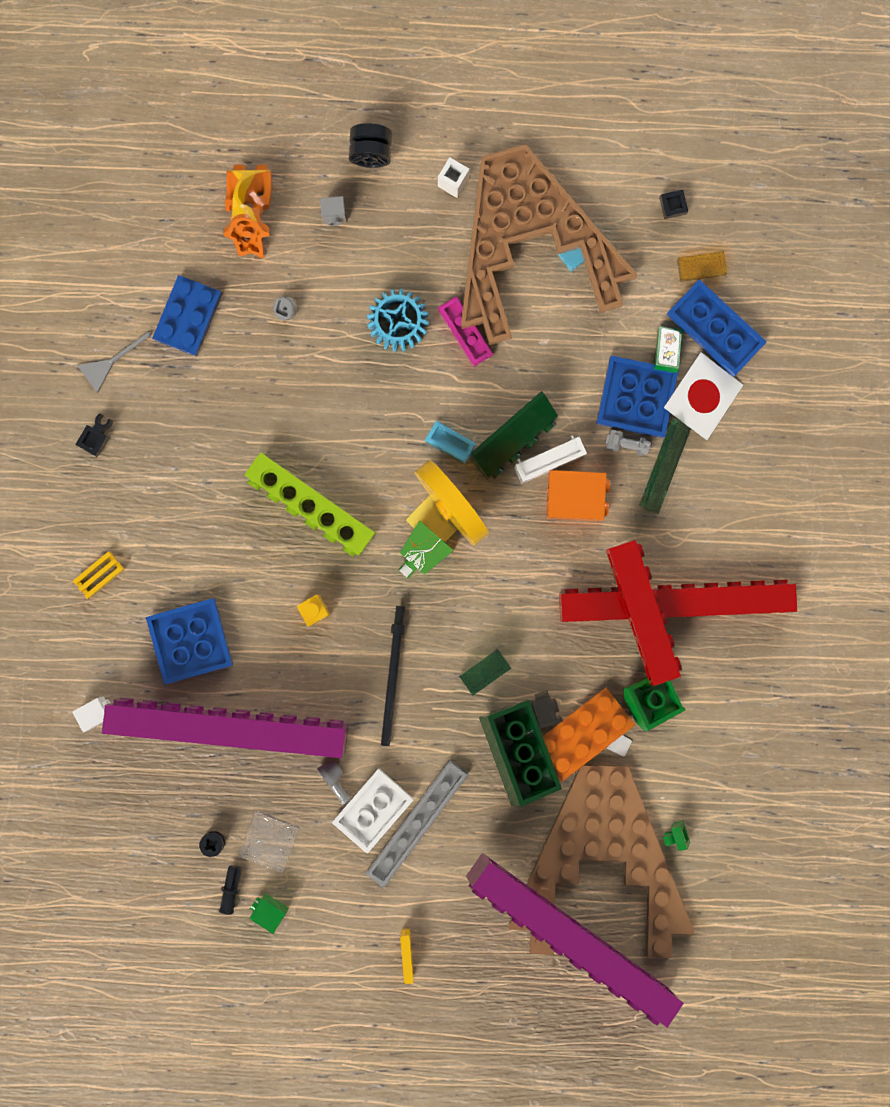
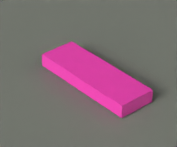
(469, 338)

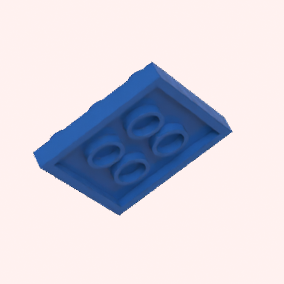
(636, 397)
(189, 641)

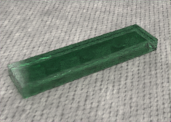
(665, 466)

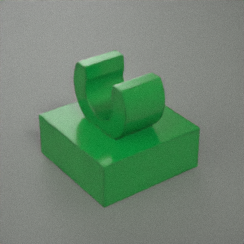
(677, 835)

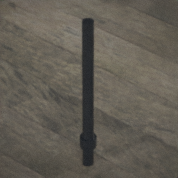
(397, 630)

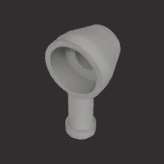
(331, 773)

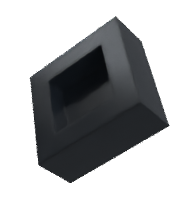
(673, 204)

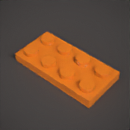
(586, 733)

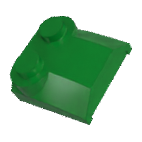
(652, 704)

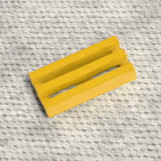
(83, 587)
(407, 960)

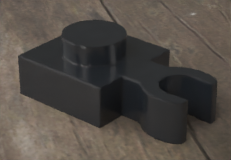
(93, 438)

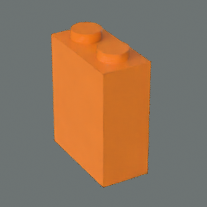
(577, 495)

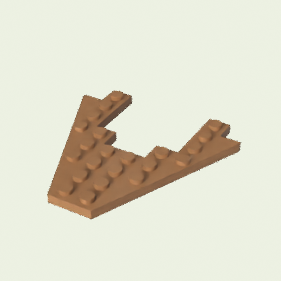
(523, 202)
(609, 823)

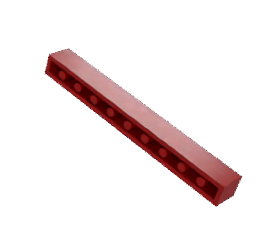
(685, 601)

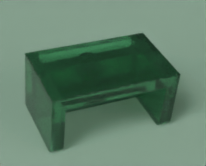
(485, 672)

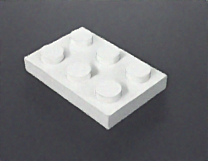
(372, 810)

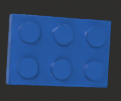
(187, 315)

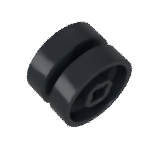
(370, 145)

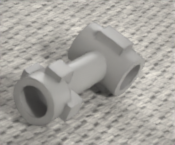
(615, 440)

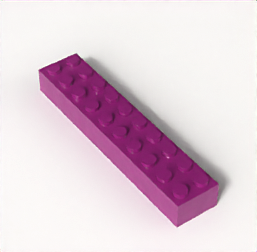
(225, 728)
(574, 940)

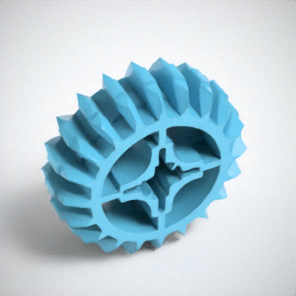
(390, 315)

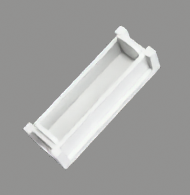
(550, 460)

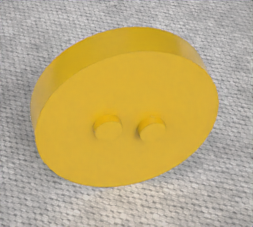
(451, 502)

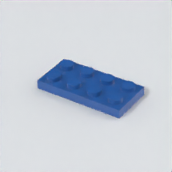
(716, 328)

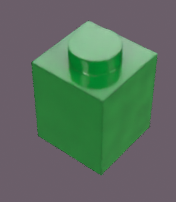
(268, 912)

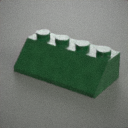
(513, 436)
(520, 753)

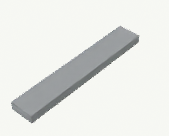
(416, 823)

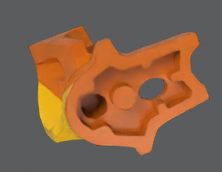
(245, 220)

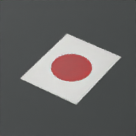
(703, 396)

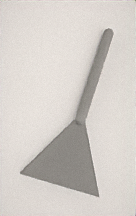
(97, 371)

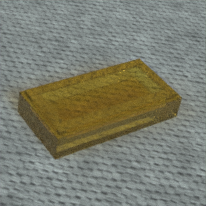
(702, 266)

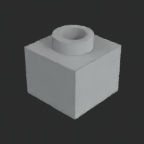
(333, 210)

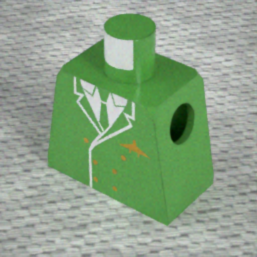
(423, 551)

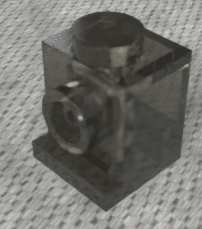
(545, 709)

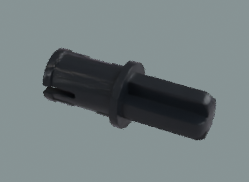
(230, 890)

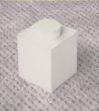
(453, 177)
(91, 714)

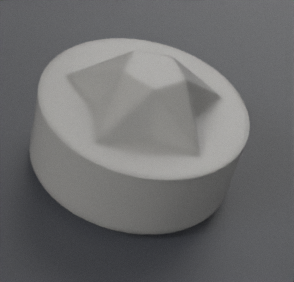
(285, 308)

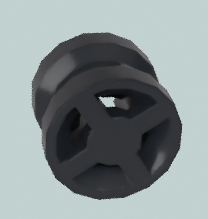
(215, 840)

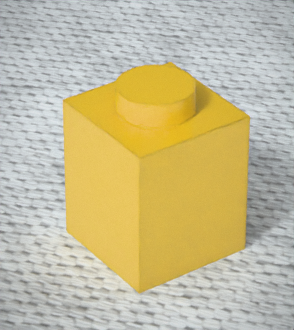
(313, 610)

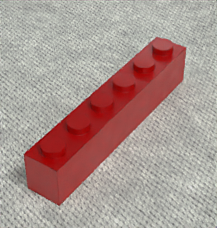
(643, 612)

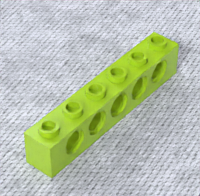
(263, 467)

